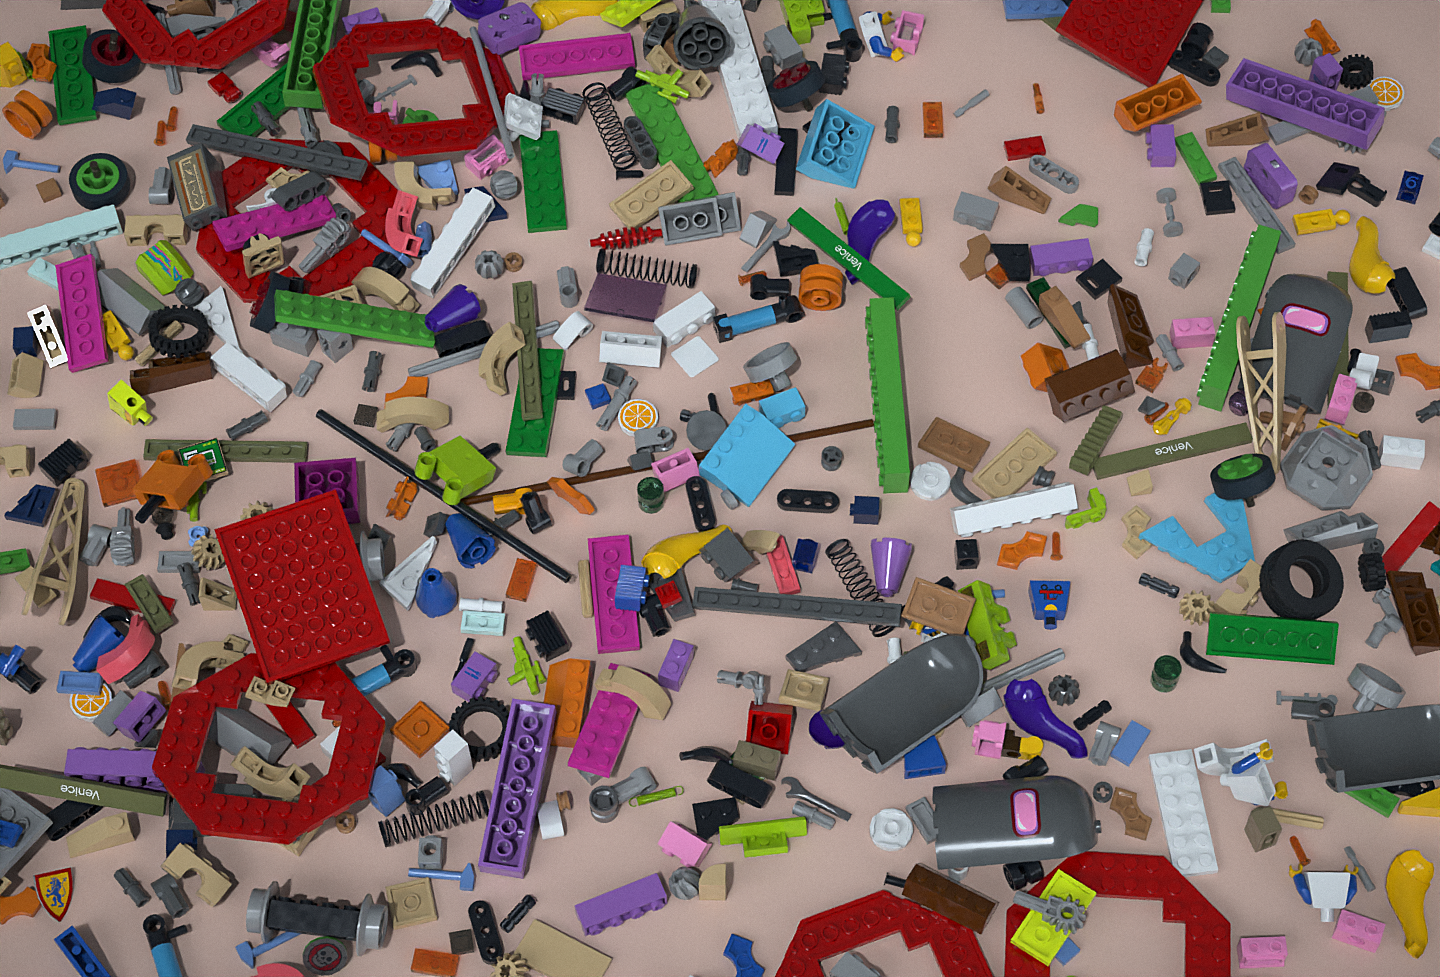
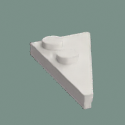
(218, 316)
(405, 578)

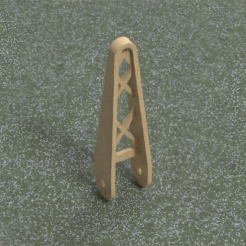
(1278, 354)
(70, 573)

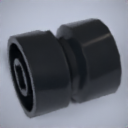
(1197, 40)
(1030, 871)

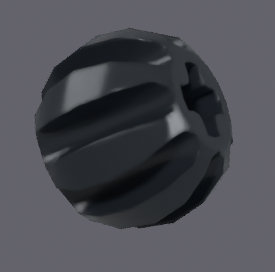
(388, 263)

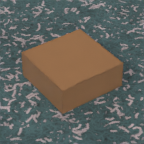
(48, 190)

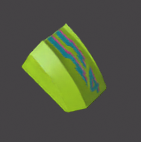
(163, 267)

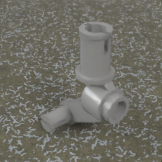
(537, 94)
(1389, 623)
(750, 680)

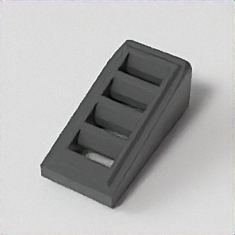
(1379, 386)

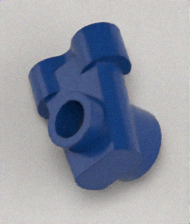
(9, 663)

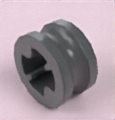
(1107, 787)

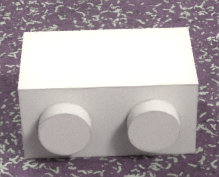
(1401, 452)

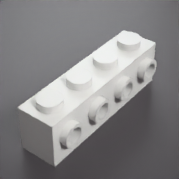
(249, 376)

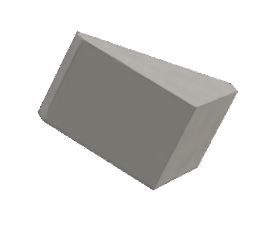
(757, 228)

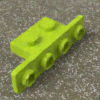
(764, 836)

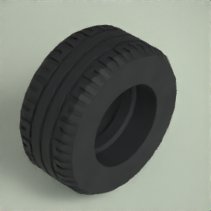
(1320, 566)

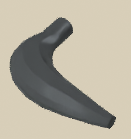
(959, 489)

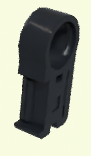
(1368, 192)

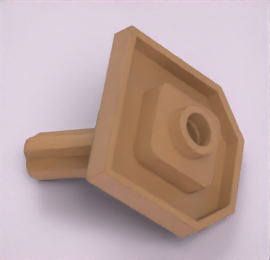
(1291, 425)

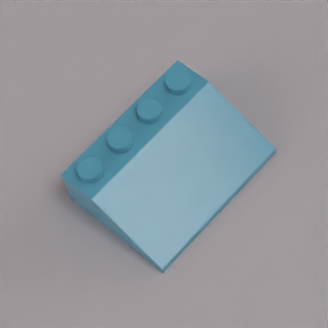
(825, 156)
(746, 455)

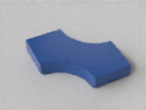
(739, 952)

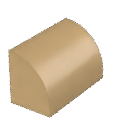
(647, 18)
(25, 376)
(713, 883)

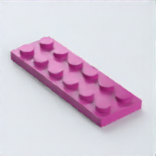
(577, 56)
(273, 222)
(81, 313)
(614, 627)
(604, 732)

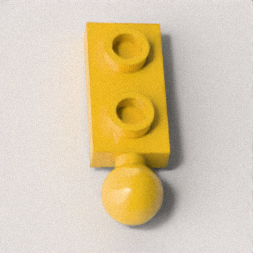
(911, 220)
(1319, 221)
(117, 337)

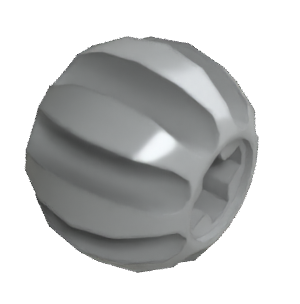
(1307, 51)
(503, 184)
(489, 264)
(684, 883)

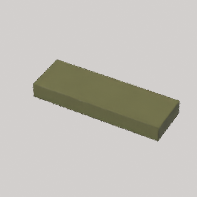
(149, 604)

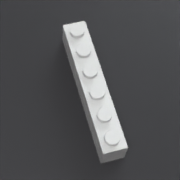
(452, 242)
(1013, 508)

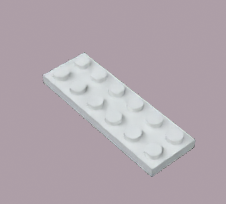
(1183, 813)

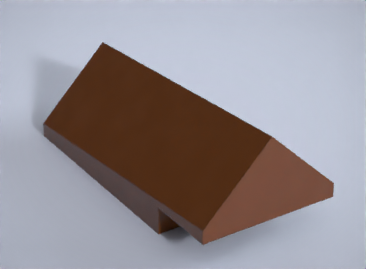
(1130, 327)
(171, 373)
(1417, 610)

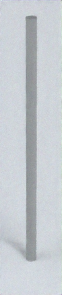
(492, 93)

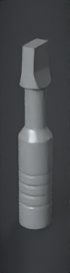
(971, 103)
(94, 251)
(1361, 872)

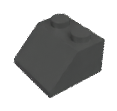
(725, 555)

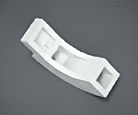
(1217, 760)

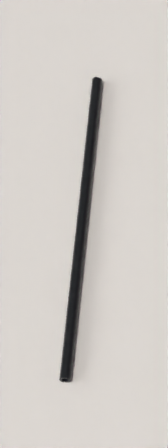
(438, 492)

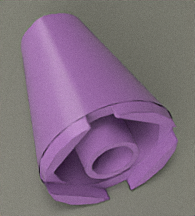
(889, 564)

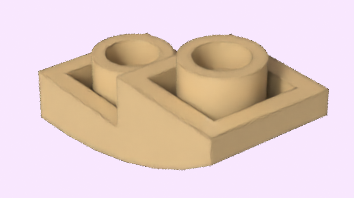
(760, 541)
(42, 593)
(272, 694)

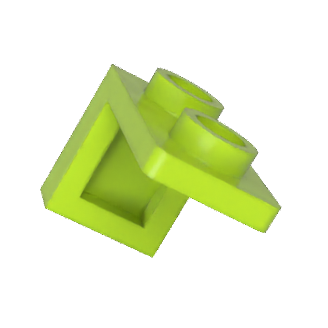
(1095, 514)

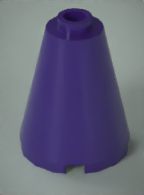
(453, 310)

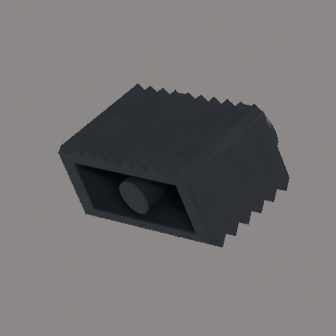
(834, 68)
(563, 105)
(1388, 326)
(63, 462)
(547, 636)

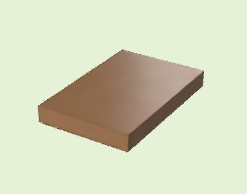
(953, 444)
(938, 607)

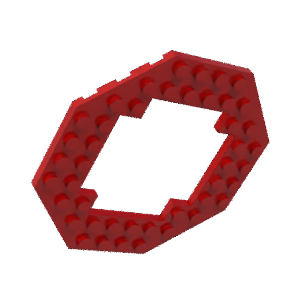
(214, 51)
(347, 107)
(249, 175)
(257, 818)
(1140, 879)
(876, 918)

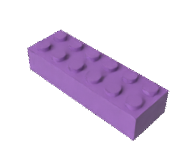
(116, 767)

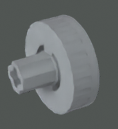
(771, 365)
(1374, 688)

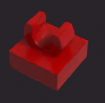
(668, 594)

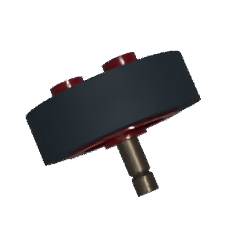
(109, 57)
(796, 85)
(264, 309)

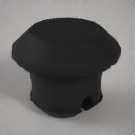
(165, 530)

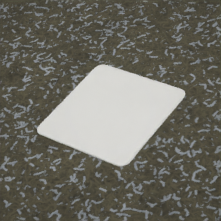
(694, 356)

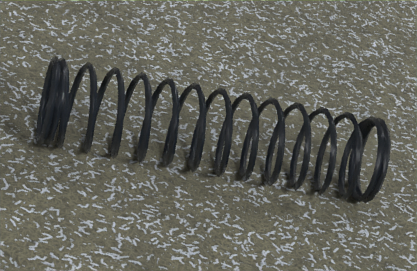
(622, 154)
(600, 266)
(829, 555)
(387, 844)

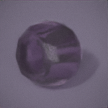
(1238, 403)

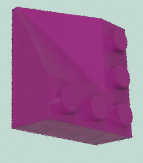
(327, 475)

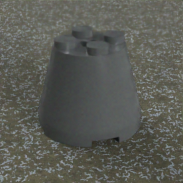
(700, 38)

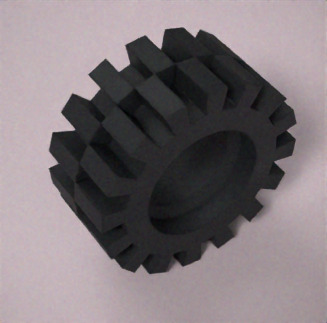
(1360, 63)
(1372, 571)

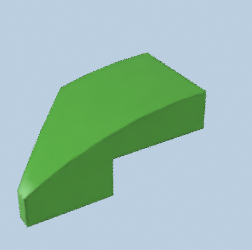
(1081, 214)

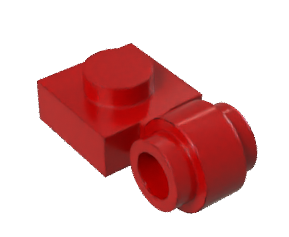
(224, 86)

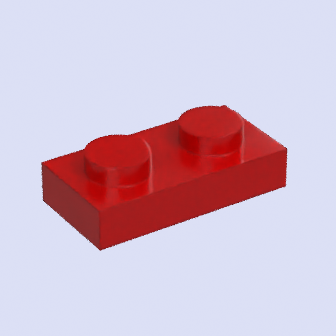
(1024, 148)

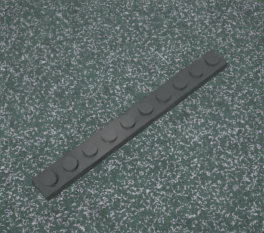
(277, 152)
(797, 606)

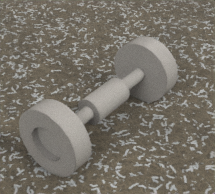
(1172, 228)

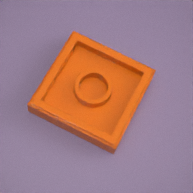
(420, 729)

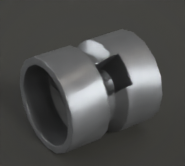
(603, 804)

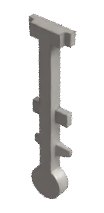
(381, 96)
(1279, 698)

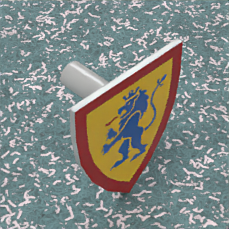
(54, 891)

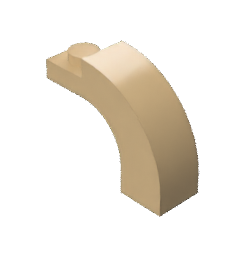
(691, 81)
(407, 180)
(380, 283)
(496, 353)
(413, 410)
(201, 657)
(638, 687)
(267, 778)

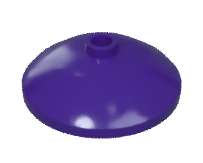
(478, 9)

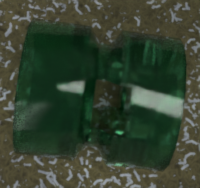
(650, 495)
(1166, 673)

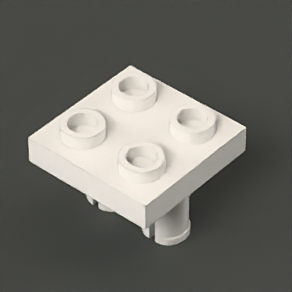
(522, 117)

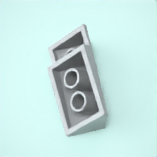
(699, 218)
(126, 299)
(1335, 530)
(237, 728)

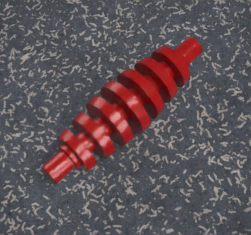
(625, 237)

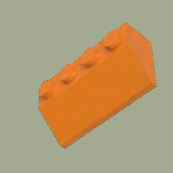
(1156, 103)
(568, 690)

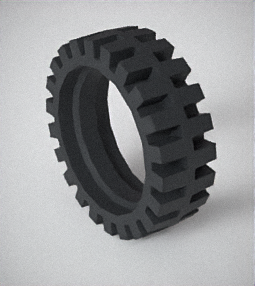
(178, 347)
(481, 705)

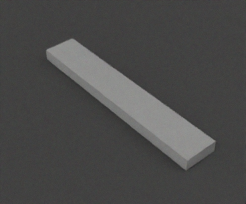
(1286, 131)
(1254, 201)

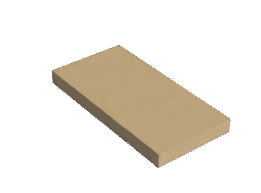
(656, 190)
(1014, 465)
(559, 954)

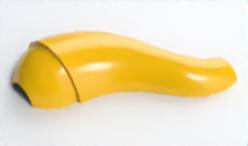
(559, 11)
(1366, 264)
(672, 552)
(1406, 890)

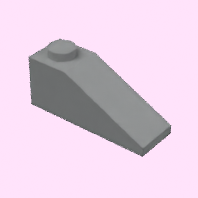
(197, 24)

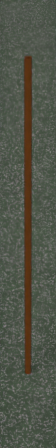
(698, 456)

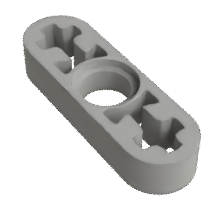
(1058, 182)

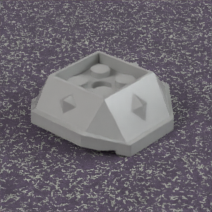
(1324, 486)

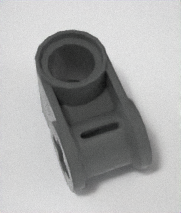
(658, 33)

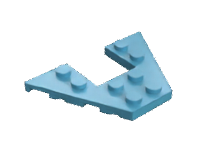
(1220, 556)

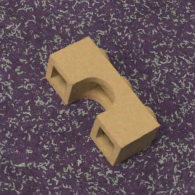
(140, 228)
(16, 460)
(1238, 603)
(213, 883)

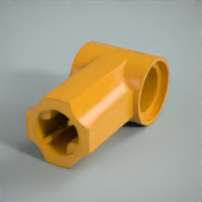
(508, 502)

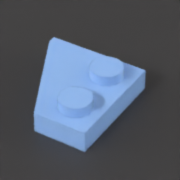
(438, 175)

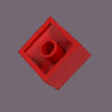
(770, 725)

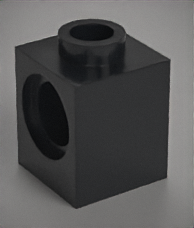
(966, 554)

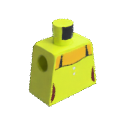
(128, 404)

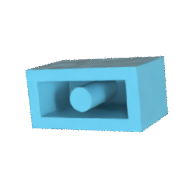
(783, 407)

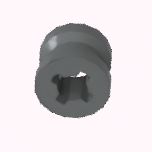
(830, 453)
(1043, 477)

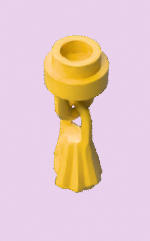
(1163, 425)

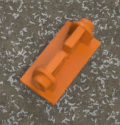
(1319, 34)
(724, 156)
(744, 393)
(397, 505)

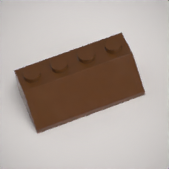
(1089, 385)
(949, 897)

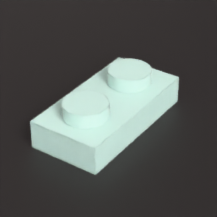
(44, 272)
(483, 623)

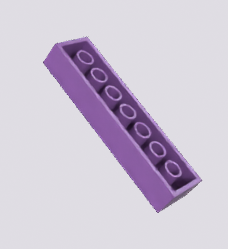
(1305, 103)
(517, 788)

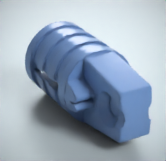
(424, 231)

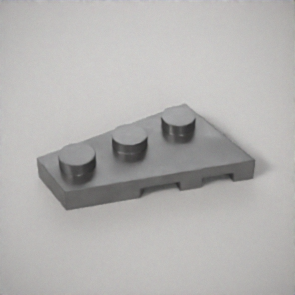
(682, 609)
(823, 648)

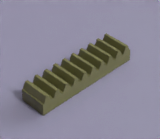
(1095, 440)

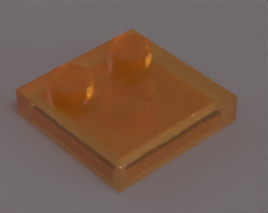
(117, 482)

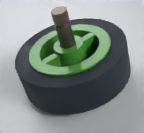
(99, 181)
(1243, 477)

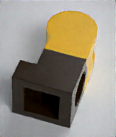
(1021, 747)

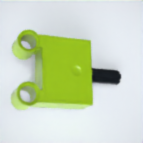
(459, 466)

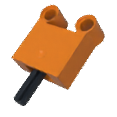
(169, 483)

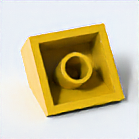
(11, 67)

